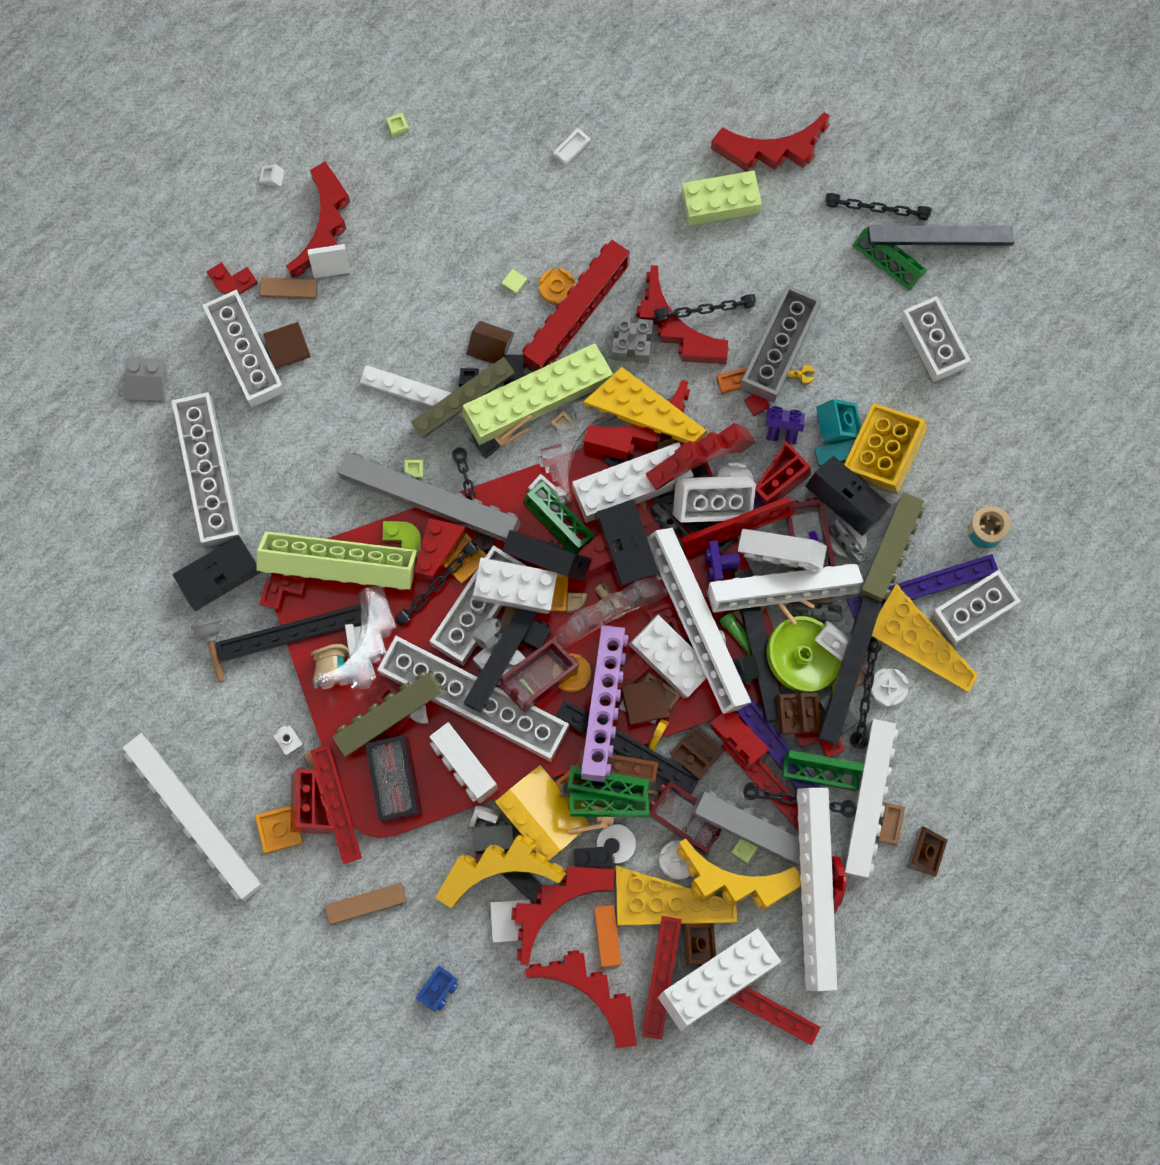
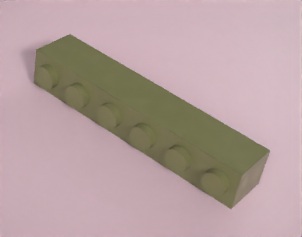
(453, 403)
(891, 548)
(388, 713)

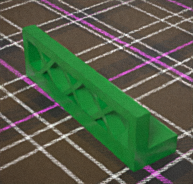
(896, 254)
(552, 521)
(823, 763)
(615, 780)
(609, 803)

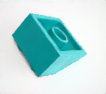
(838, 421)

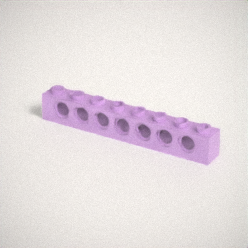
(599, 770)

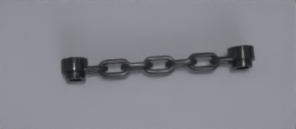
(922, 212)
(747, 301)
(459, 450)
(470, 549)
(855, 737)
(752, 786)

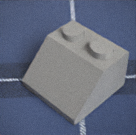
(145, 379)

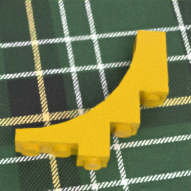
(494, 861)
(735, 888)

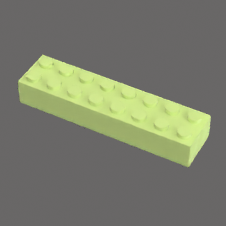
(536, 393)
(336, 560)

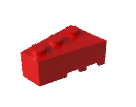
(782, 476)
(437, 547)
(597, 551)
(739, 739)
(308, 805)

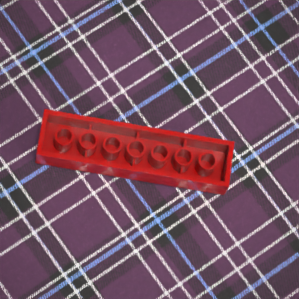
(576, 307)

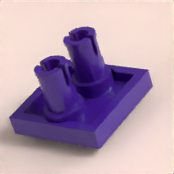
(790, 420)
(719, 562)

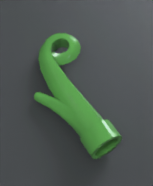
(738, 633)

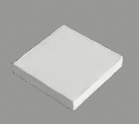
(329, 261)
(502, 926)

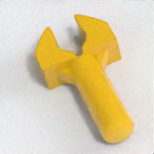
(800, 374)
(658, 734)

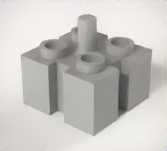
(632, 339)

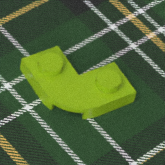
(402, 532)

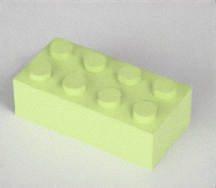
(721, 198)

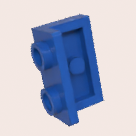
(437, 989)

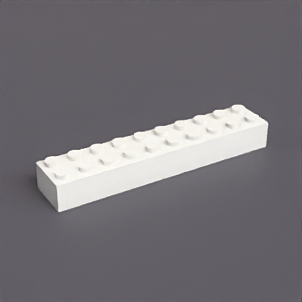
(531, 730)

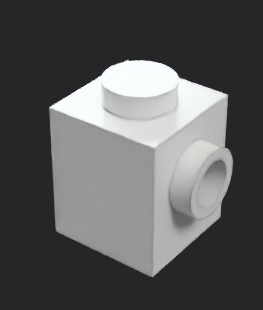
(288, 741)

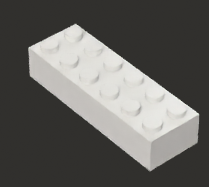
(243, 348)
(622, 483)
(457, 629)
(719, 979)

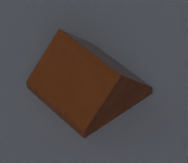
(489, 342)
(927, 852)
(698, 943)

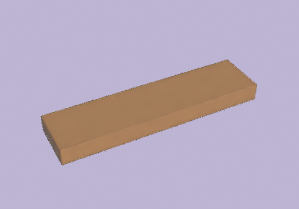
(365, 903)

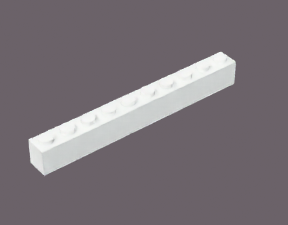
(698, 621)
(193, 817)
(817, 889)

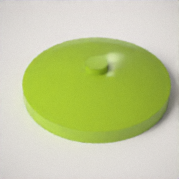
(798, 658)

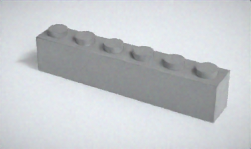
(747, 827)

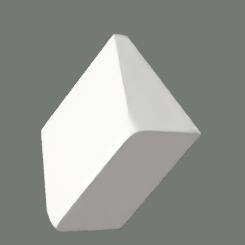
(271, 175)

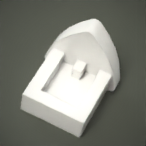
(484, 813)

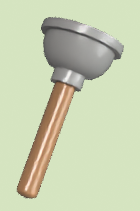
(208, 631)

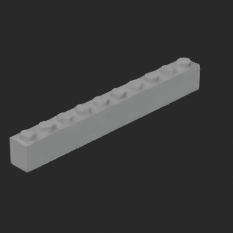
(428, 497)

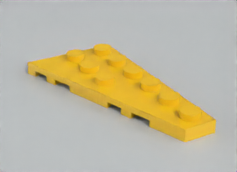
(642, 406)
(914, 636)
(647, 898)

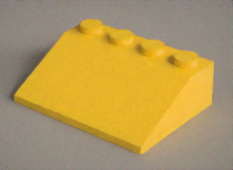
(886, 447)
(540, 813)

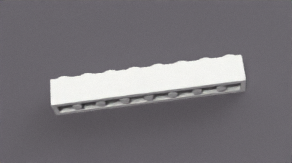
(784, 587)
(870, 798)

